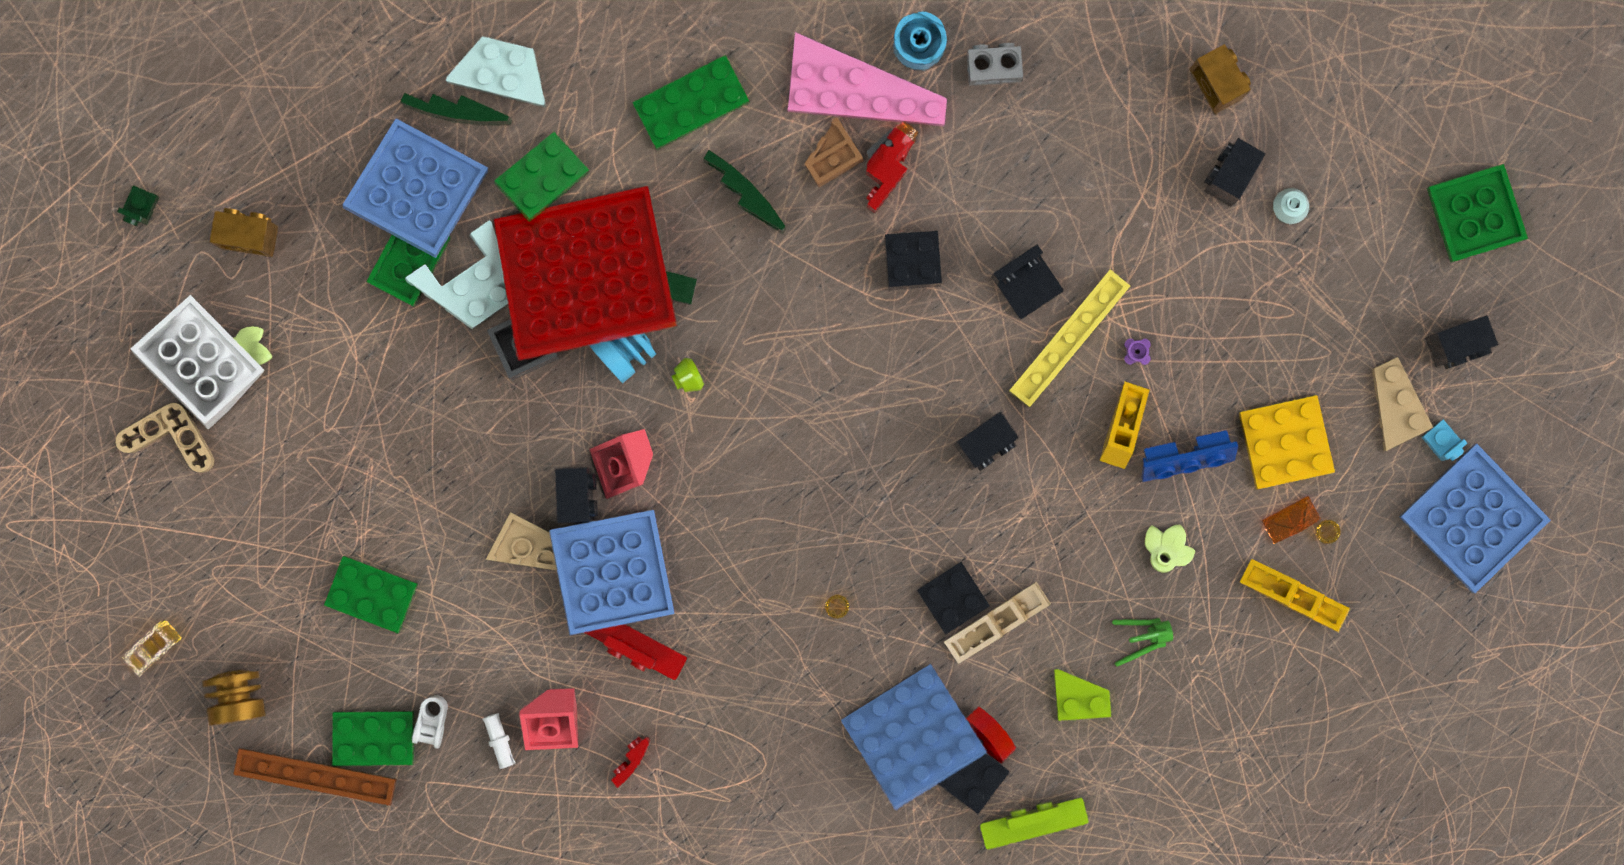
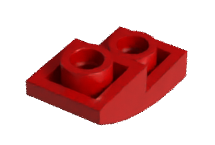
(994, 737)
(635, 755)

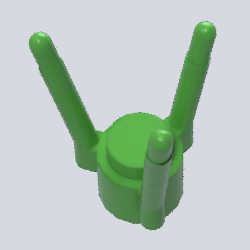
(1159, 633)

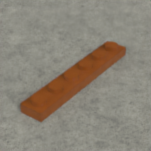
(315, 776)

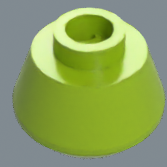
(687, 376)

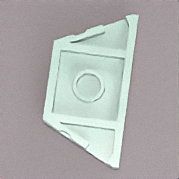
(501, 71)

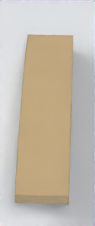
(997, 622)

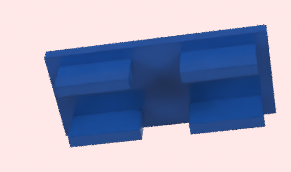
(1210, 452)

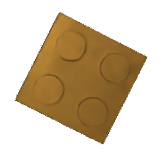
(1220, 78)
(244, 233)

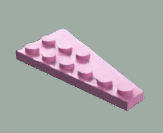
(846, 87)

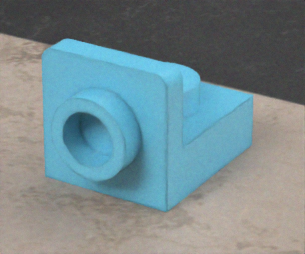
(1444, 441)

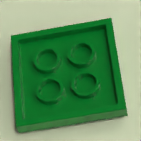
(1477, 213)

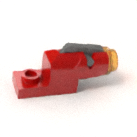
(885, 164)

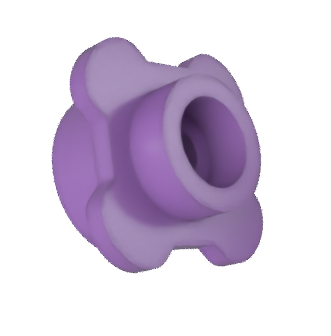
(1142, 346)

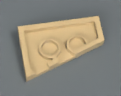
(1399, 406)
(523, 544)

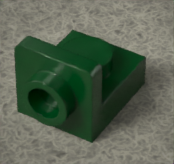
(138, 206)

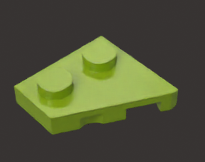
(1079, 698)

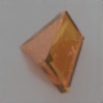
(1291, 520)

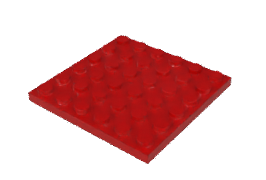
(584, 273)

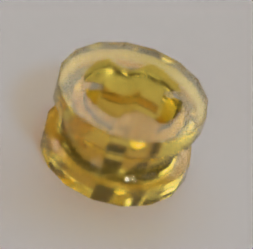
(1326, 523)
(831, 612)

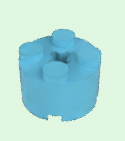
(927, 53)

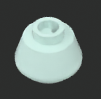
(1287, 211)

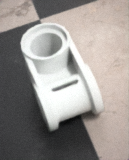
(430, 724)

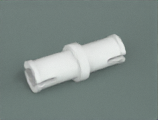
(499, 740)

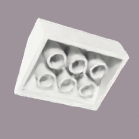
(198, 361)

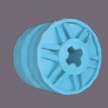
(621, 351)

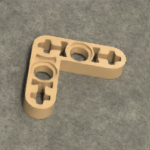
(165, 427)

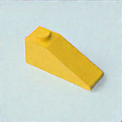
(1124, 425)

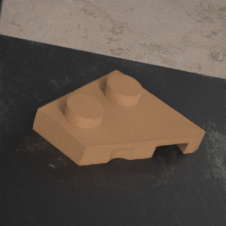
(833, 155)

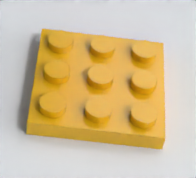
(1286, 442)

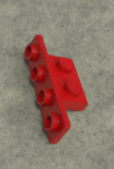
(640, 649)

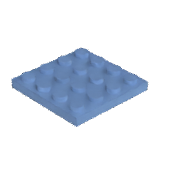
(415, 188)
(1474, 518)
(611, 572)
(913, 736)

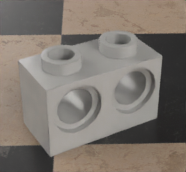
(995, 72)

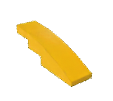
(1294, 595)

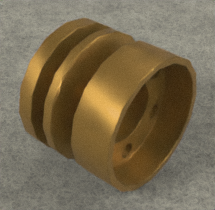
(233, 697)

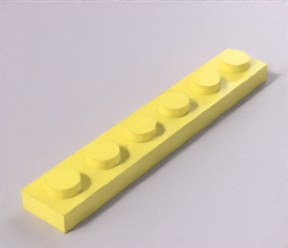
(1069, 338)

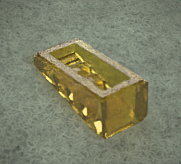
(164, 636)

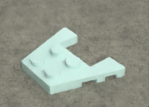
(476, 291)

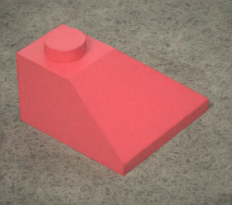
(622, 462)
(550, 721)

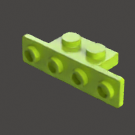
(1034, 823)

